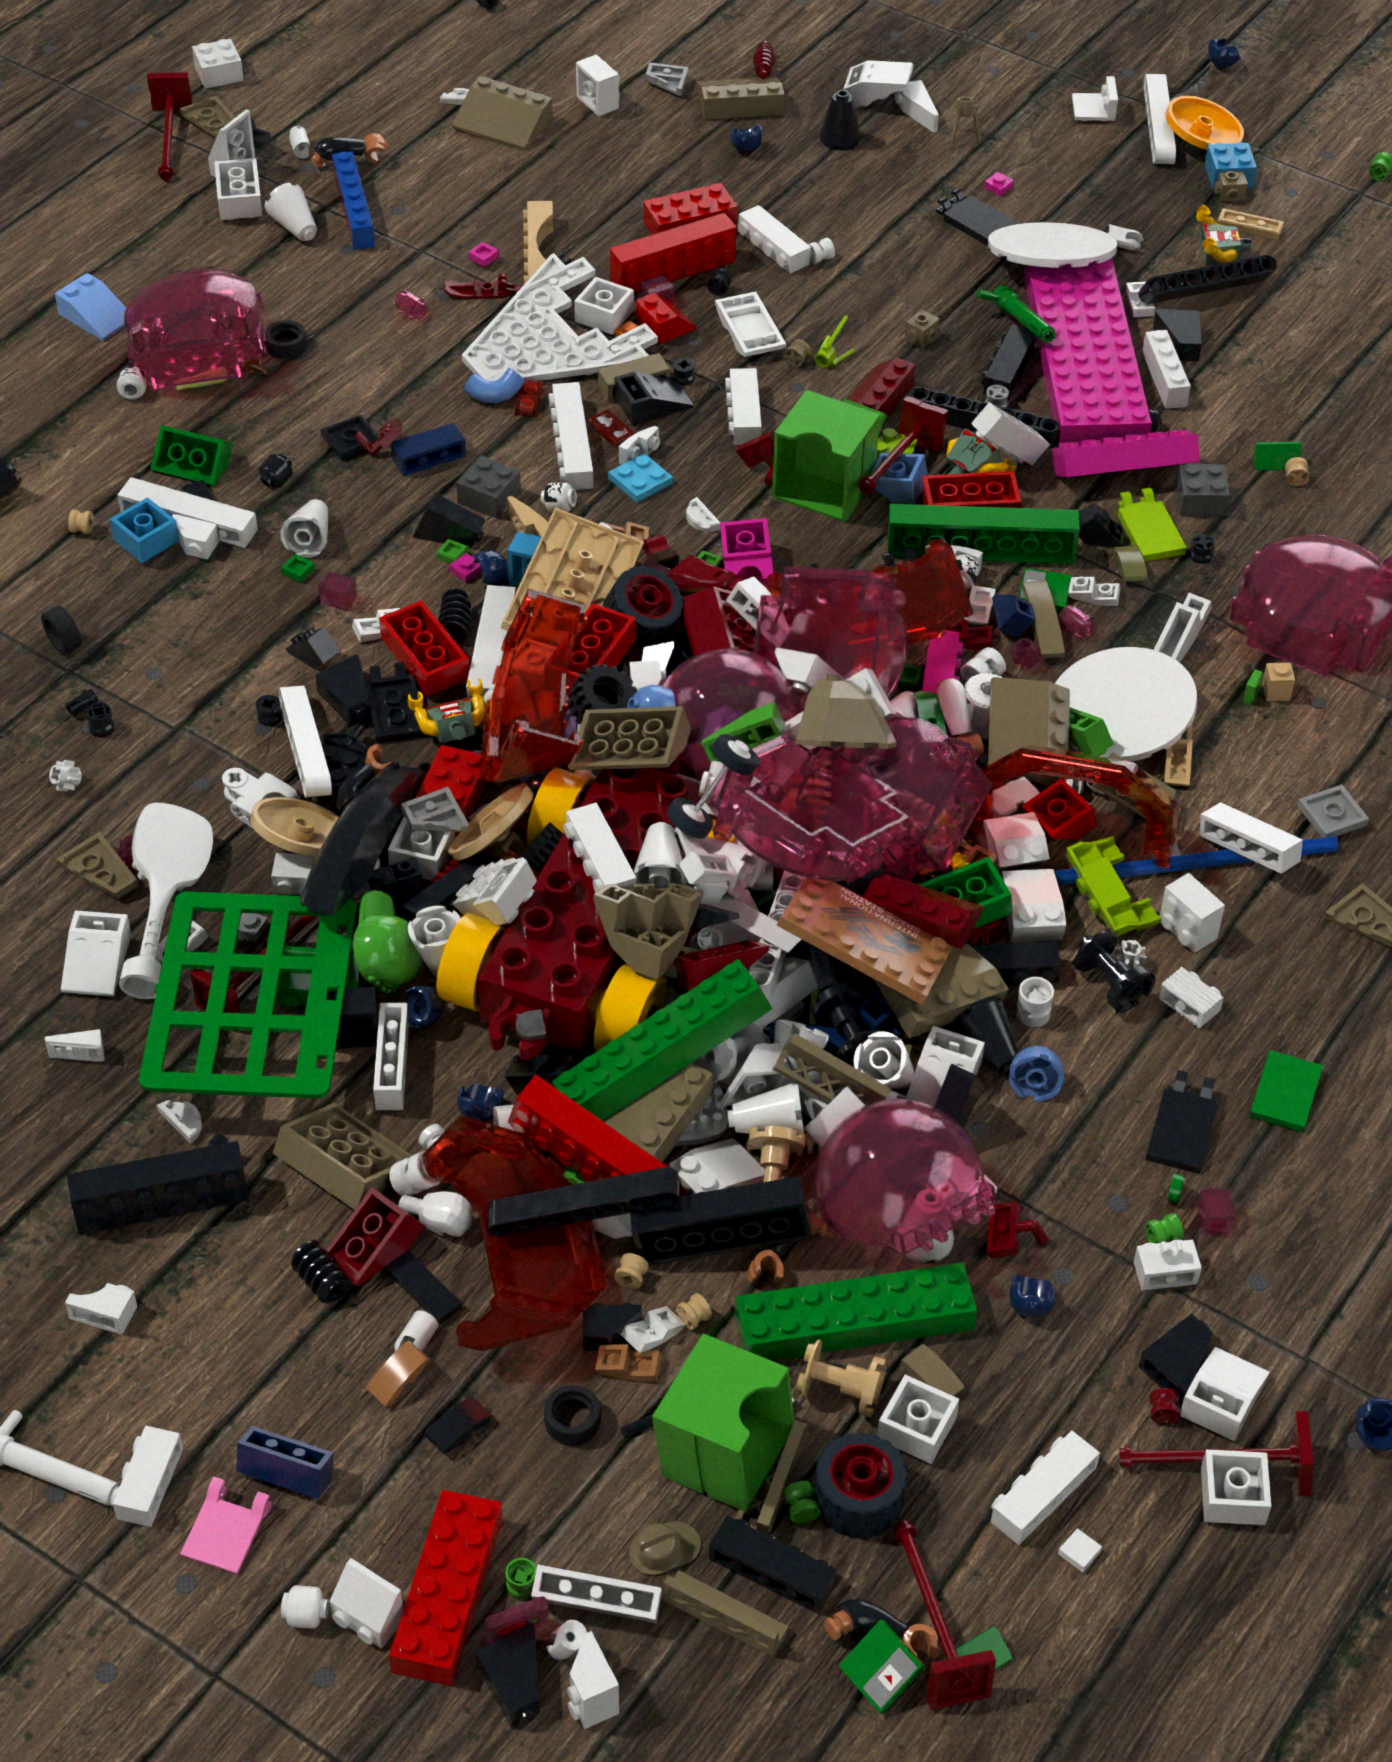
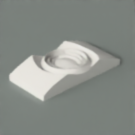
(749, 324)

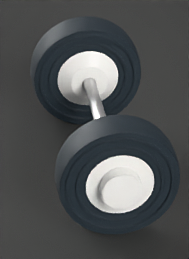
(690, 816)

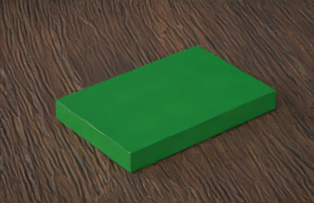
(1286, 1091)

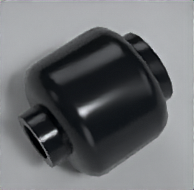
(275, 470)

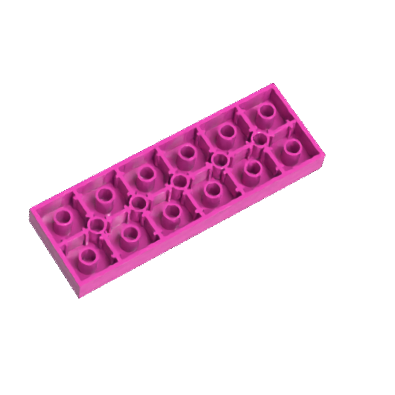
(1092, 359)

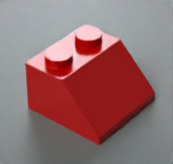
(662, 317)
(1062, 811)

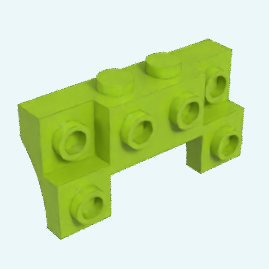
(1104, 888)

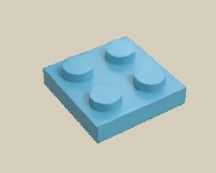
(640, 477)

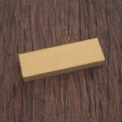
(1251, 223)

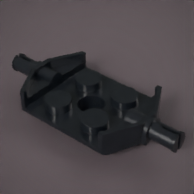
(343, 752)

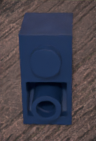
(1013, 614)

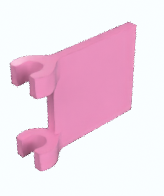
(224, 1529)

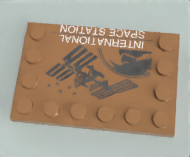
(866, 937)

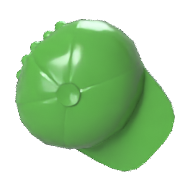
(383, 944)

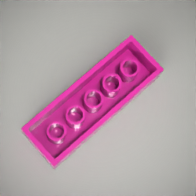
(1128, 454)

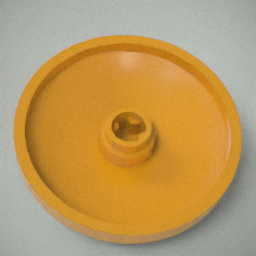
(1202, 122)

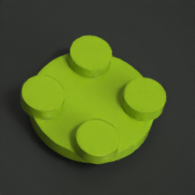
(890, 440)

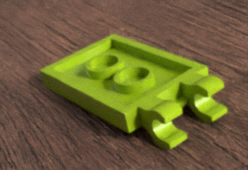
(1150, 526)

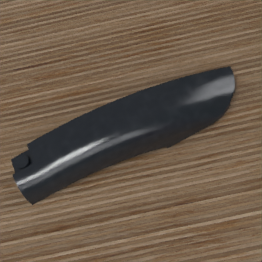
(357, 839)

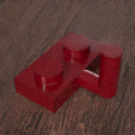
(388, 434)
(758, 451)
(1005, 1230)

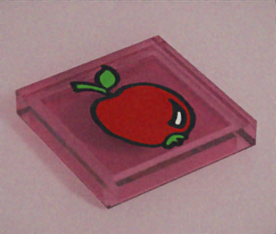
(514, 1618)

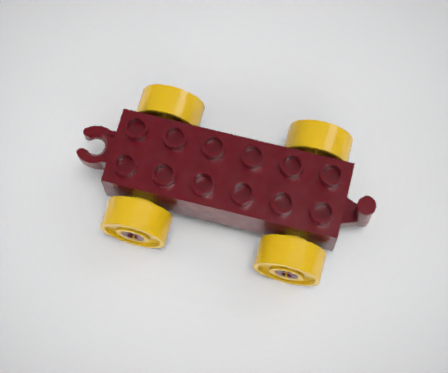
(556, 945)

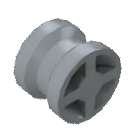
(997, 395)

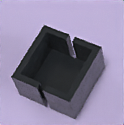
(358, 1018)

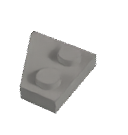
(668, 77)
(435, 812)

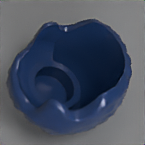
(1221, 54)
(747, 139)
(493, 567)
(423, 1006)
(479, 1101)
(1031, 1296)
(1375, 1424)

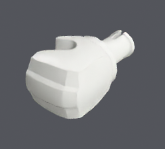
(440, 1212)

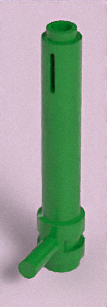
(1011, 303)

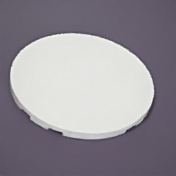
(1052, 244)
(1138, 694)

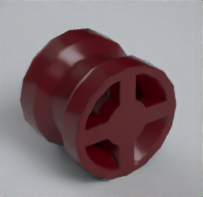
(1164, 1406)

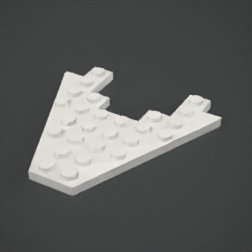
(539, 342)

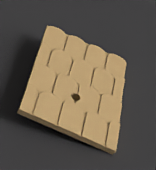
(576, 562)

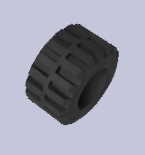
(601, 681)

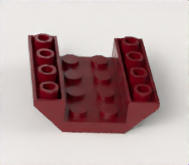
(715, 623)

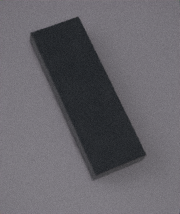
(423, 1287)

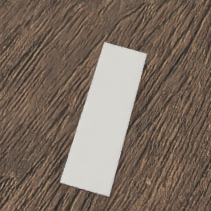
(758, 923)

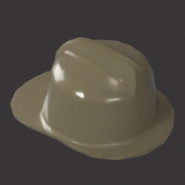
(664, 1547)

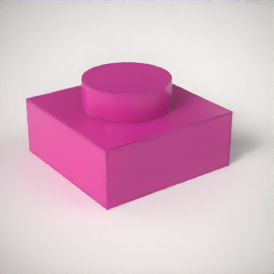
(998, 183)
(483, 254)
(465, 568)

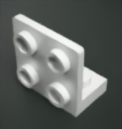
(1095, 105)

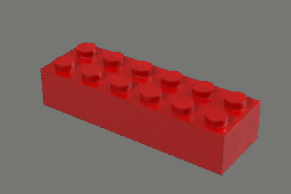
(675, 252)
(576, 1134)
(446, 1588)

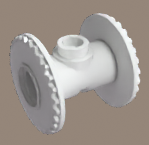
(978, 694)

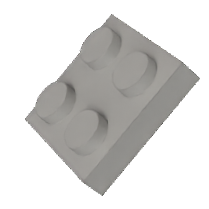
(1333, 812)

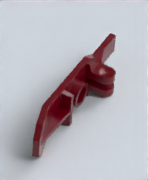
(481, 290)

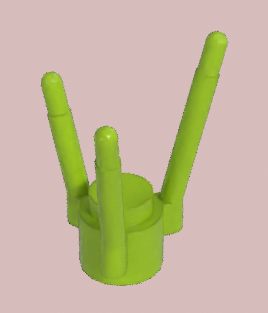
(827, 354)

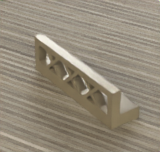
(829, 1068)
(778, 1481)
(724, 1612)

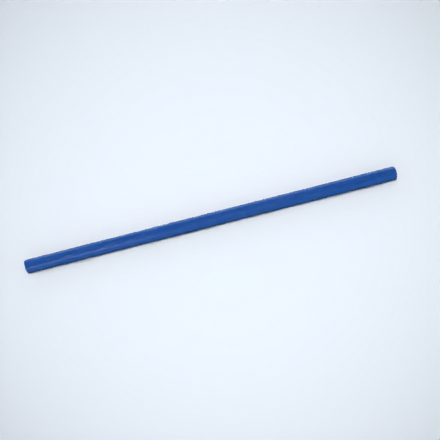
(1194, 861)

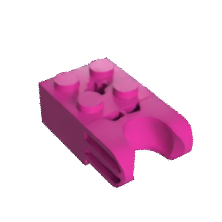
(747, 548)

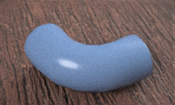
(494, 391)

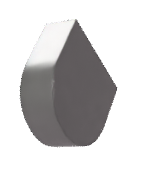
(531, 1025)

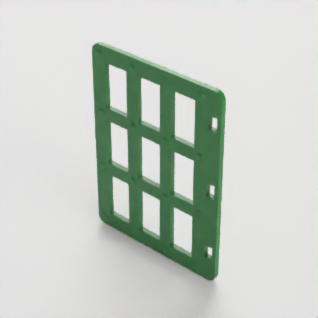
(321, 1017)

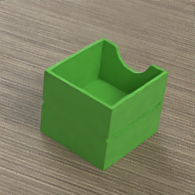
(824, 454)
(724, 1422)

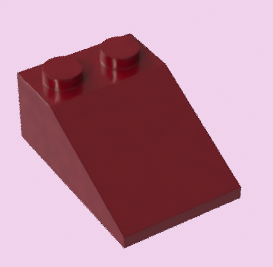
(702, 964)
(373, 1237)

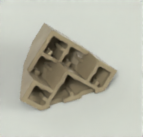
(843, 715)
(648, 923)

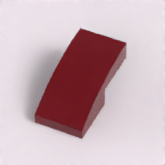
(975, 637)

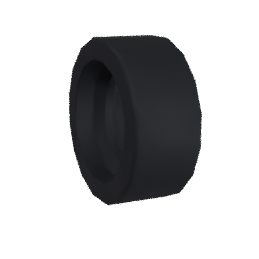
(282, 329)
(61, 630)
(568, 1395)

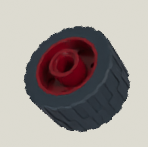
(650, 599)
(860, 1484)

